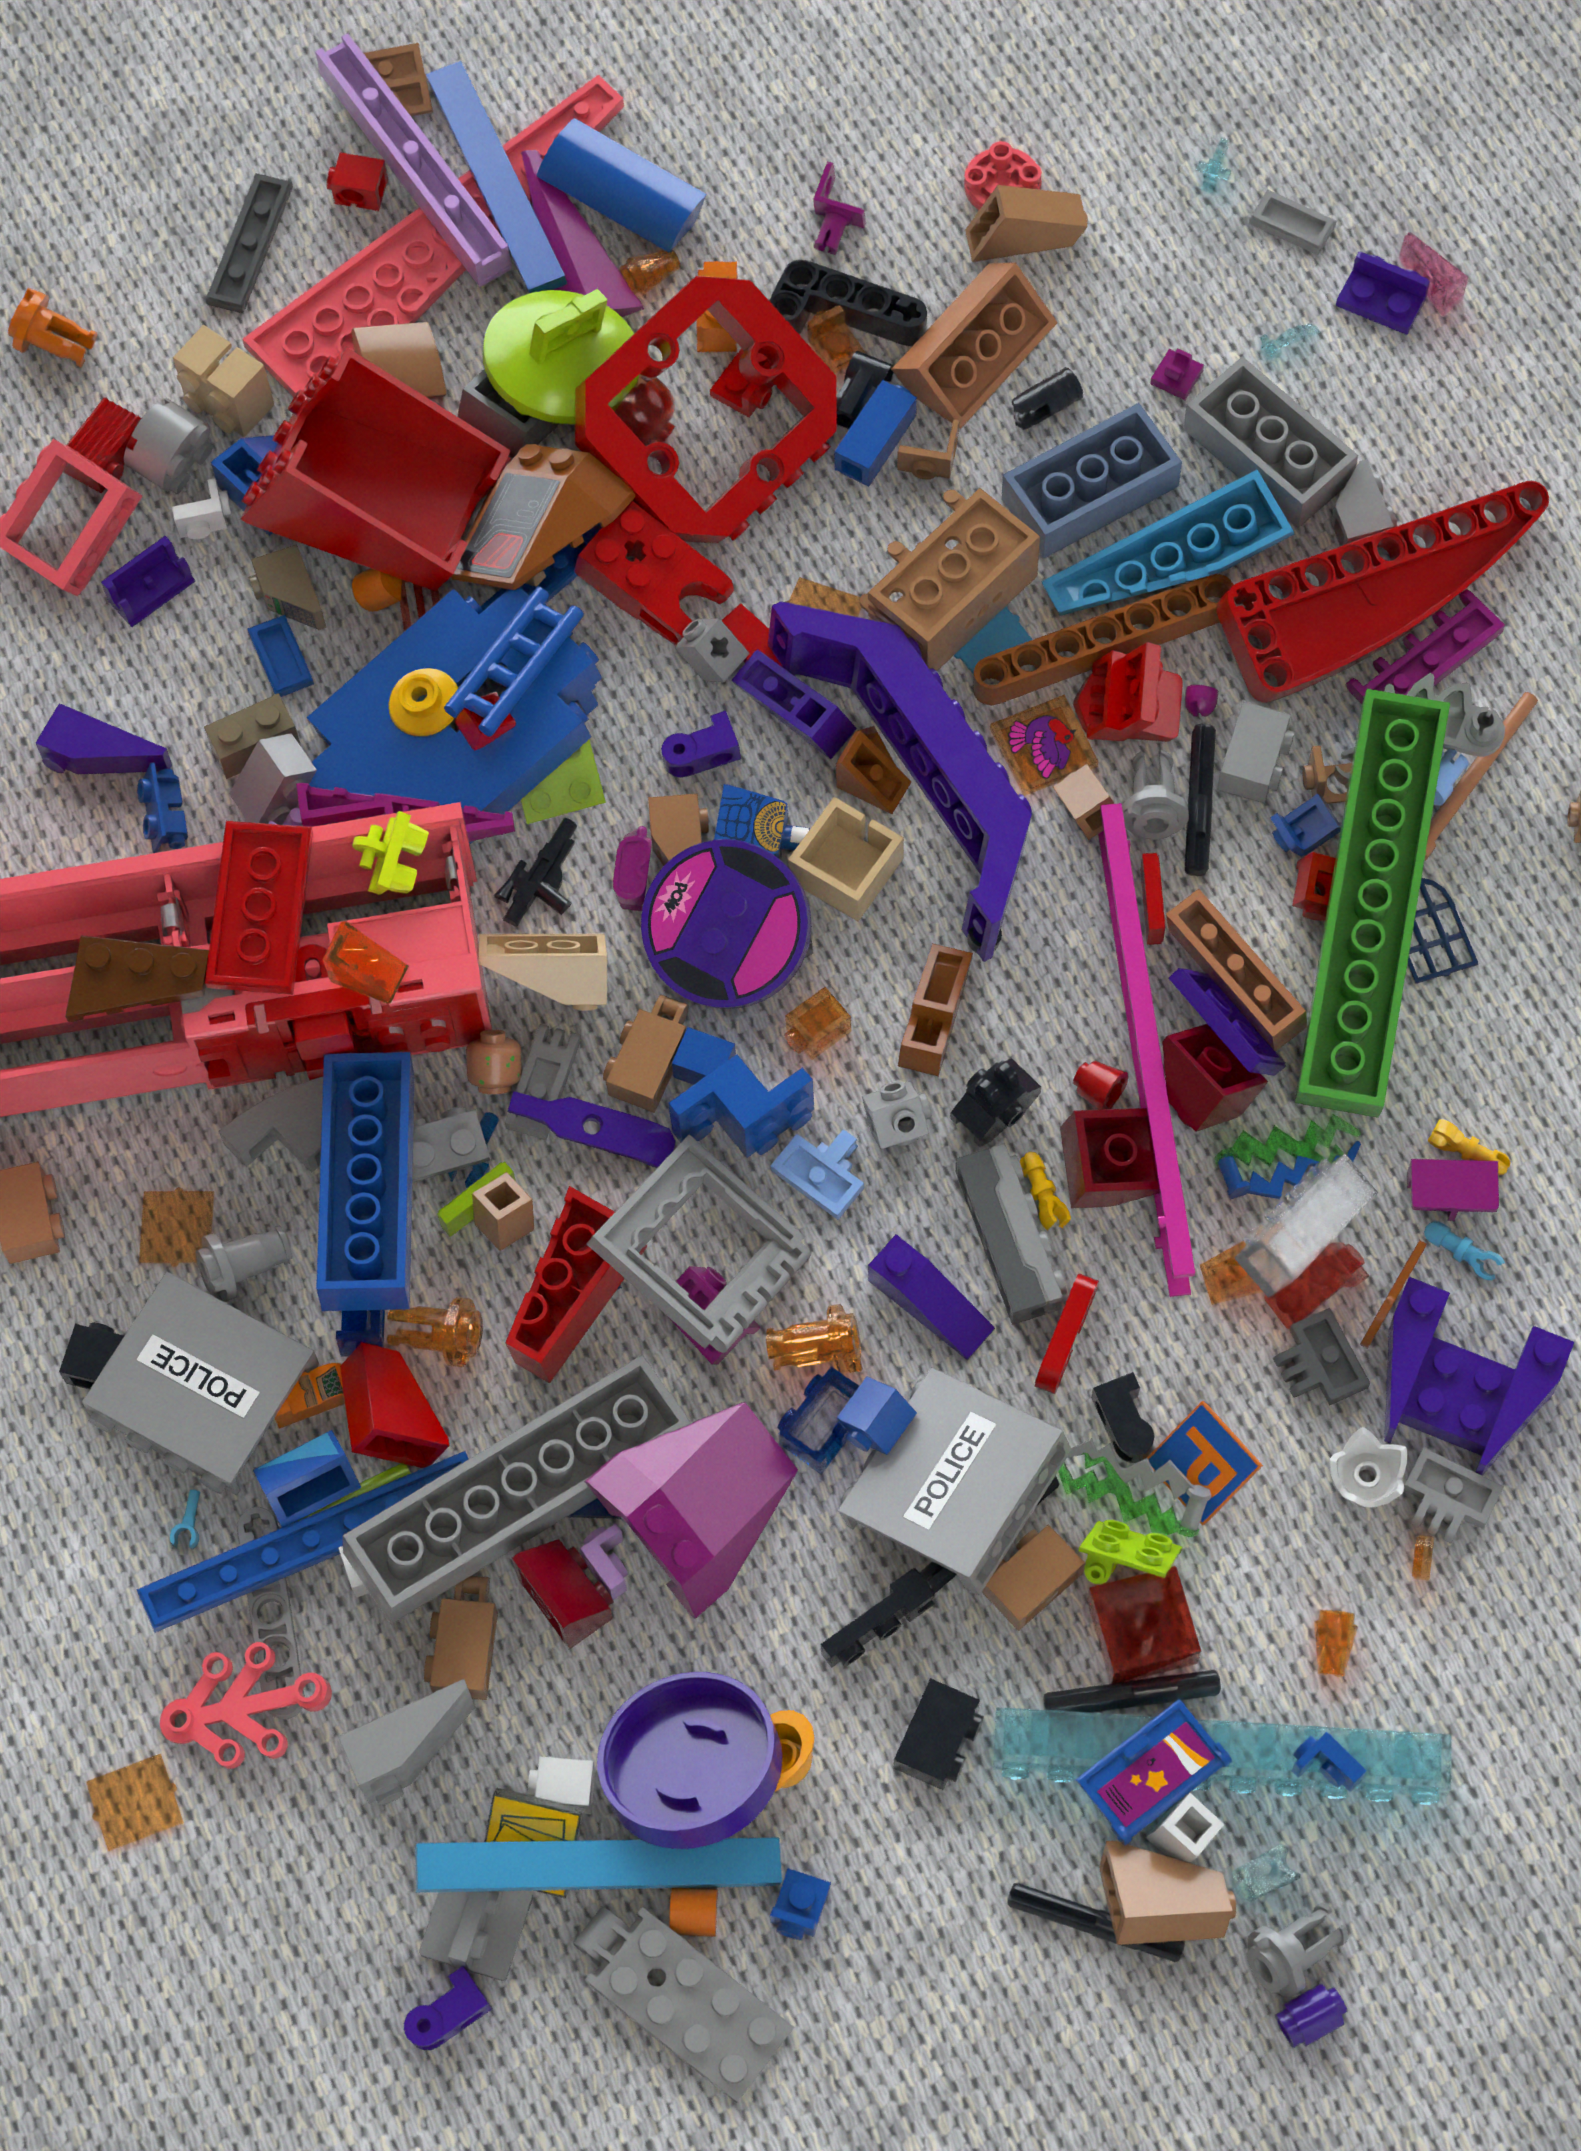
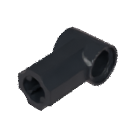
(860, 382)

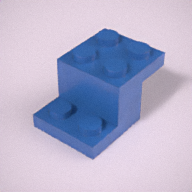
(743, 1107)

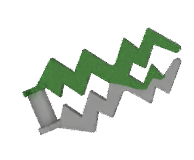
(1117, 1483)

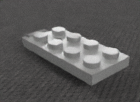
(696, 2010)

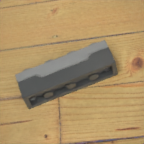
(1009, 1233)

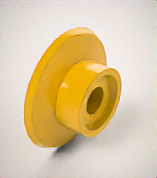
(426, 716)

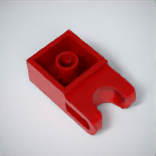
(657, 579)

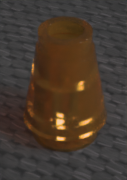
(649, 270)
(1334, 1641)

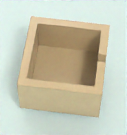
(232, 391)
(840, 865)

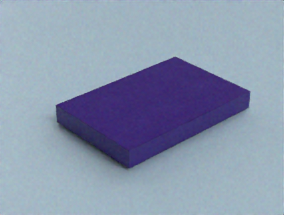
(1227, 1022)

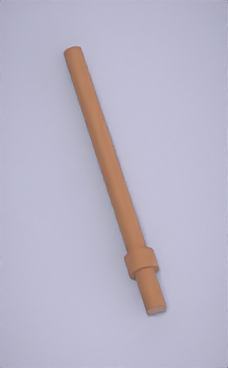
(1476, 772)

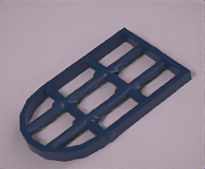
(1444, 938)

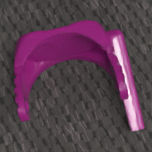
(632, 869)

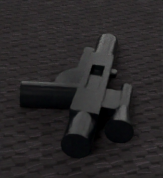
(542, 879)

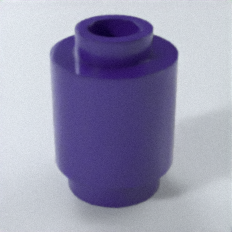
(1311, 2015)

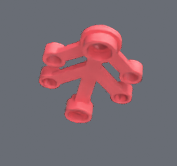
(236, 1706)

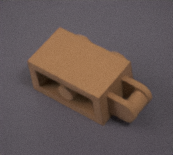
(647, 1054)
(463, 1639)

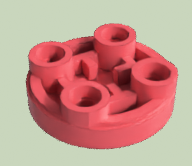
(999, 167)

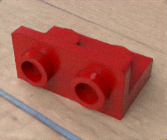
(739, 393)

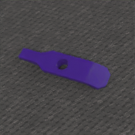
(618, 1131)

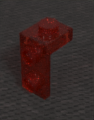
(1330, 1271)

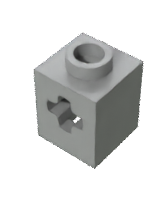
(711, 649)

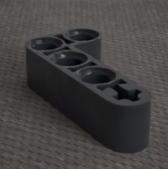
(823, 283)

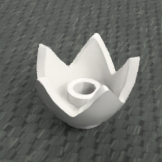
(1367, 1453)

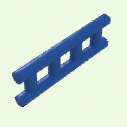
(516, 684)

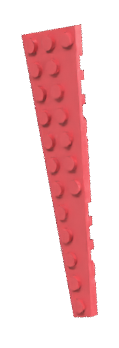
(404, 267)

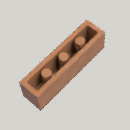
(1236, 969)

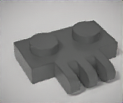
(1322, 1359)

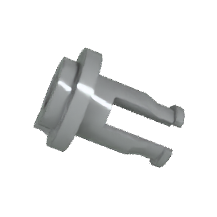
(1154, 809)
(237, 1260)
(1280, 1958)

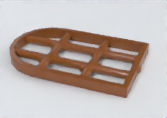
(1393, 1294)

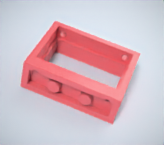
(95, 537)

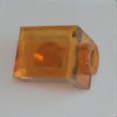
(832, 338)

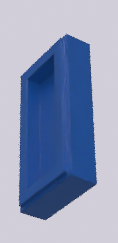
(280, 656)

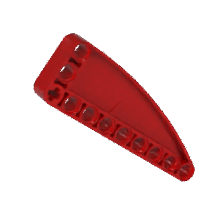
(1358, 613)

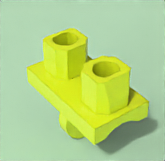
(398, 836)

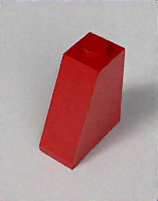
(388, 1409)

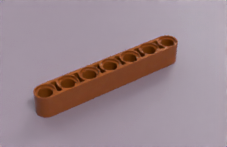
(1082, 642)

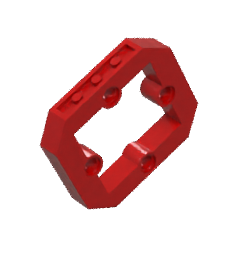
(793, 370)

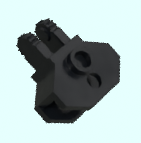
(995, 1100)

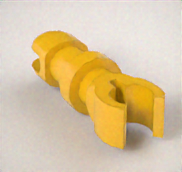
(1449, 1138)
(1043, 1191)

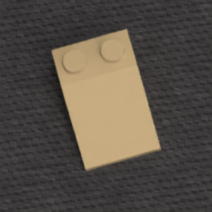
(555, 965)

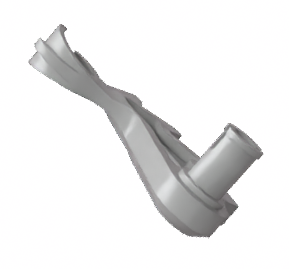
(1468, 728)

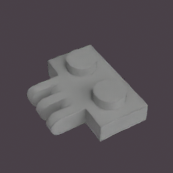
(1450, 1494)

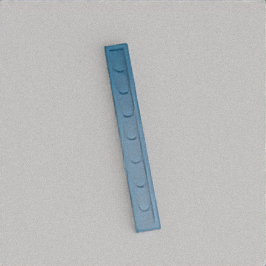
(594, 1865)

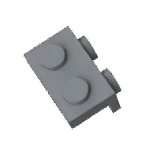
(447, 1144)

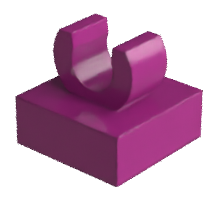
(1177, 373)

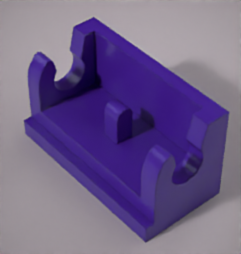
(147, 581)

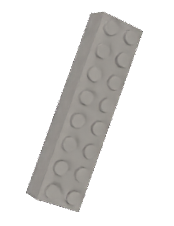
(506, 1491)

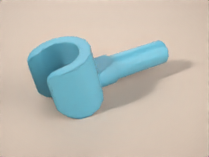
(188, 1521)

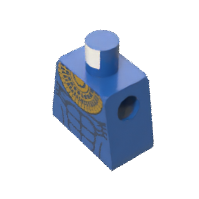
(757, 820)

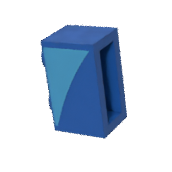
(307, 1478)

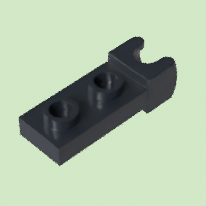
(908, 1597)

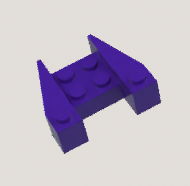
(1458, 1391)

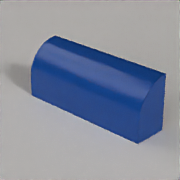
(621, 185)

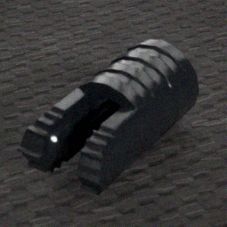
(1046, 398)

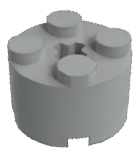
(168, 445)

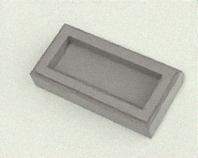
(1292, 222)

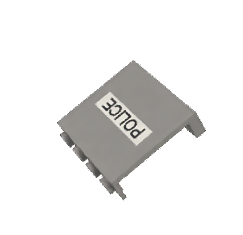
(197, 1382)
(958, 1478)

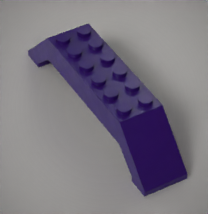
(928, 737)

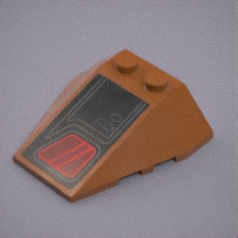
(536, 510)

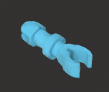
(1463, 1249)

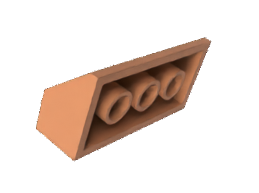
(976, 343)

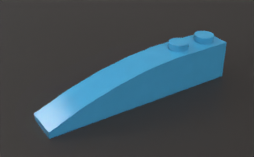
(1177, 548)

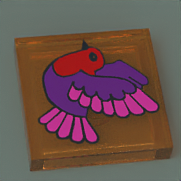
(1043, 744)

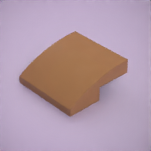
(404, 75)
(405, 353)

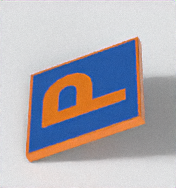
(1207, 1457)

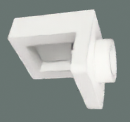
(202, 517)

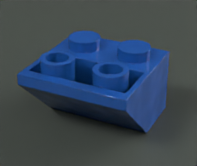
(238, 467)

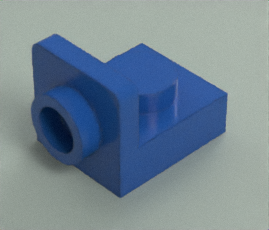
(1337, 1764)
(799, 1904)

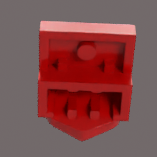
(1130, 697)

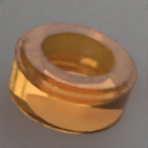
(1423, 1557)

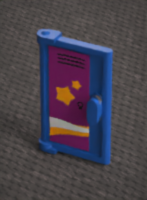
(1157, 1776)

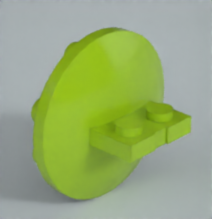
(547, 347)

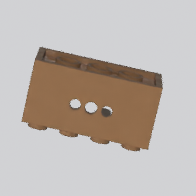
(960, 589)

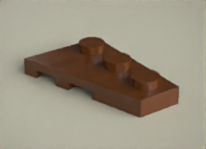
(132, 974)

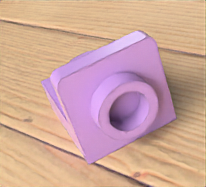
(605, 1568)

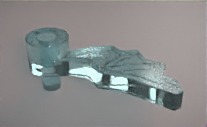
(1272, 347)

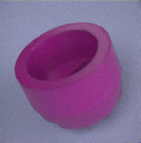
(1201, 700)

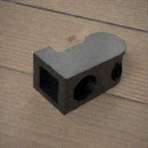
(1127, 1431)

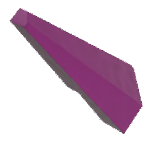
(575, 244)
(338, 805)

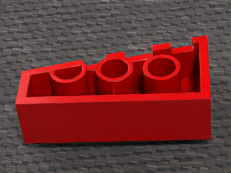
(566, 1292)

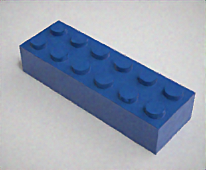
(366, 1182)

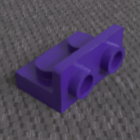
(1383, 292)

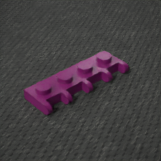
(1439, 652)

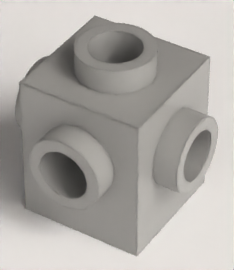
(897, 1114)

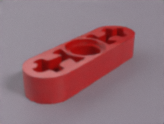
(1063, 1338)

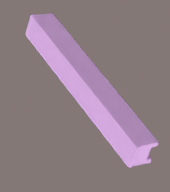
(414, 161)

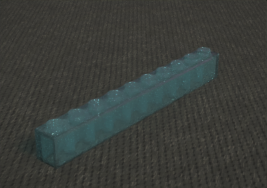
(1261, 1753)

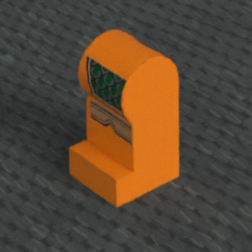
(312, 1395)

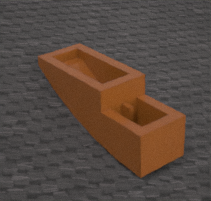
(934, 1010)

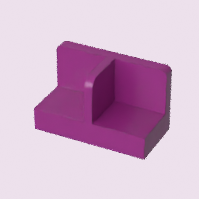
(1453, 1186)

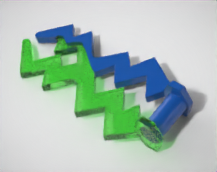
(1302, 1150)

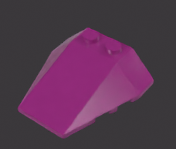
(699, 1498)

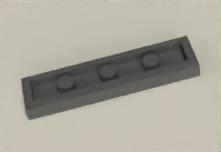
(249, 243)

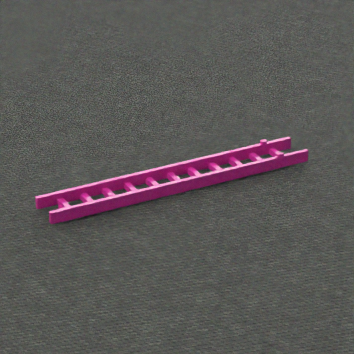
(1145, 1049)

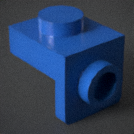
(1306, 826)

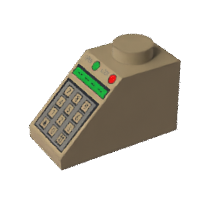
(287, 586)

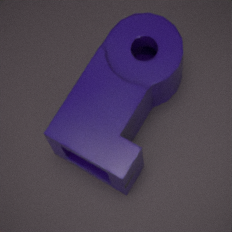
(701, 749)
(447, 2016)

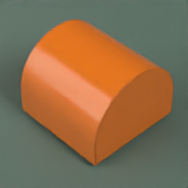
(376, 590)
(693, 1911)

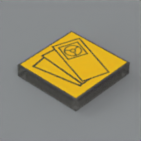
(530, 1818)

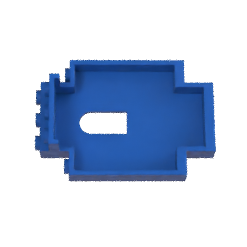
(376, 757)

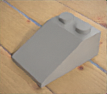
(399, 1745)

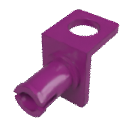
(836, 213)

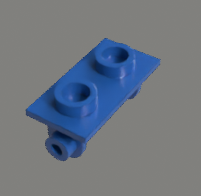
(158, 794)

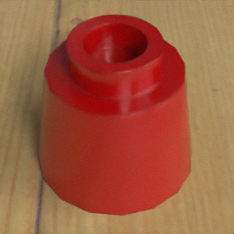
(1100, 1084)

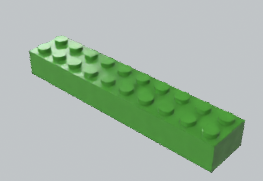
(1372, 903)

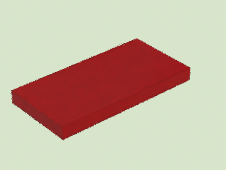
(259, 907)

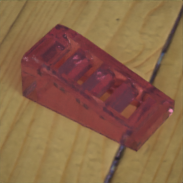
(1446, 281)

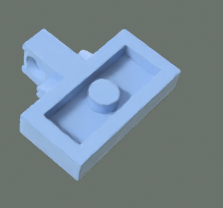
(821, 1172)

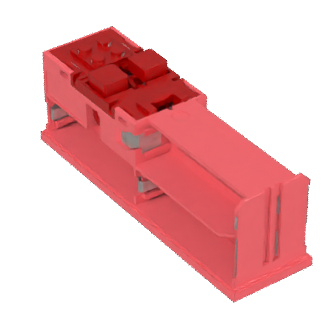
(235, 1033)

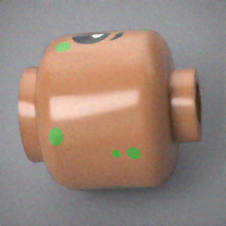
(493, 1062)

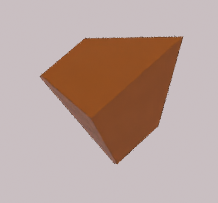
(870, 772)

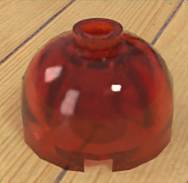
(648, 411)

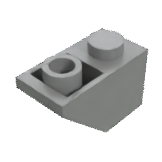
(1361, 508)

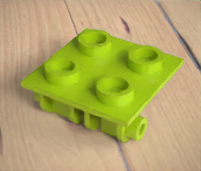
(567, 789)
(1115, 1544)

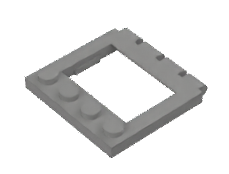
(651, 1209)

